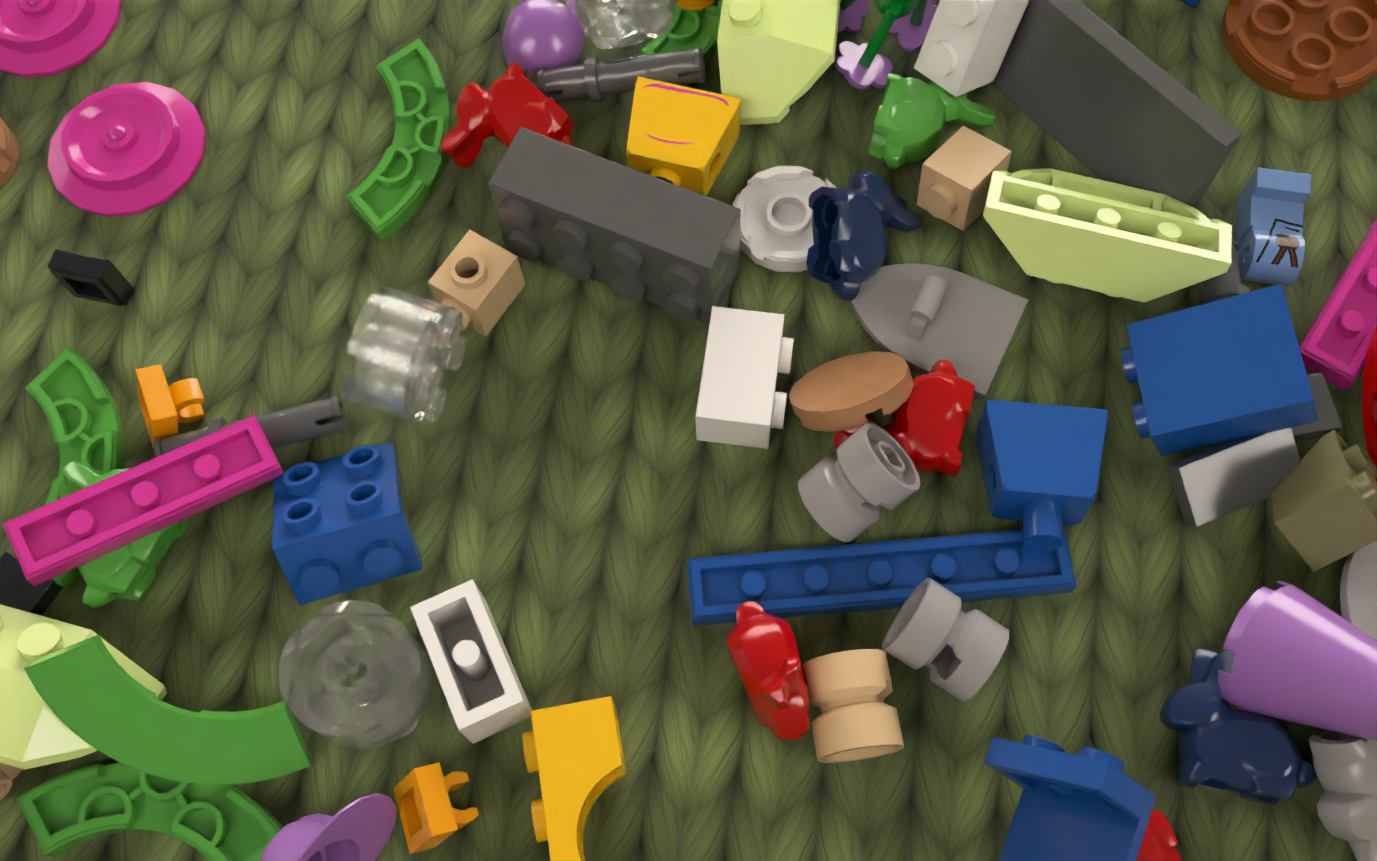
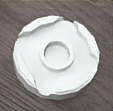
(778, 217)

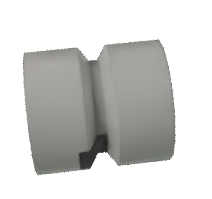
(850, 488)
(953, 644)

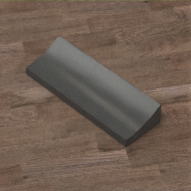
(1112, 103)

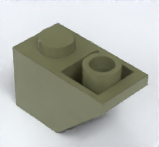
(1328, 502)

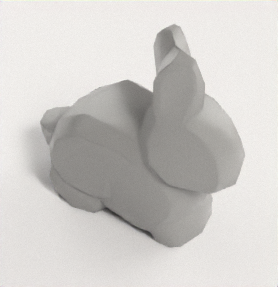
(1349, 794)

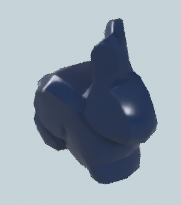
(851, 231)
(1228, 745)

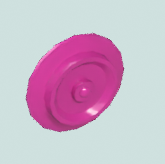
(53, 34)
(126, 149)

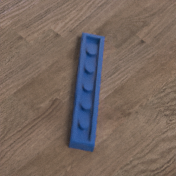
(874, 575)

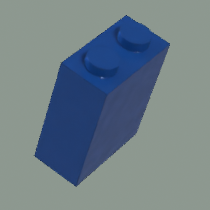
(1218, 372)

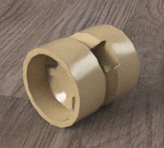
(852, 707)

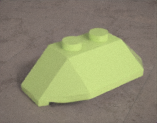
(774, 52)
(1104, 234)
(28, 727)

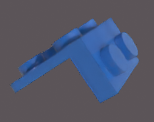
(342, 523)
(1070, 803)

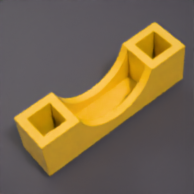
(577, 759)

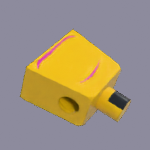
(681, 133)

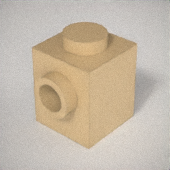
(959, 175)
(478, 282)

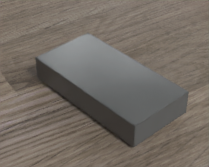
(1233, 475)

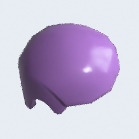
(542, 36)

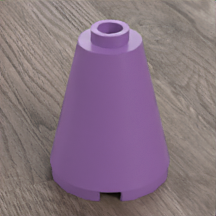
(1301, 663)

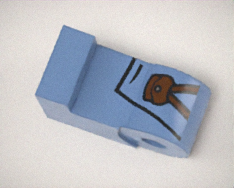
(1271, 226)

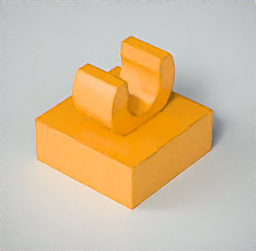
(167, 405)
(427, 807)

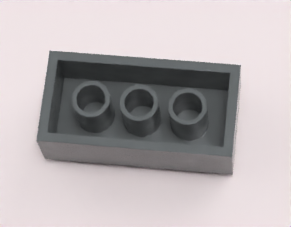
(616, 226)

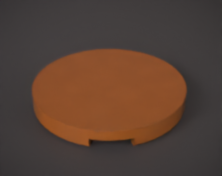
(1304, 45)

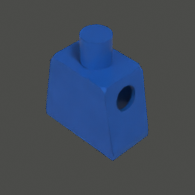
(1040, 465)

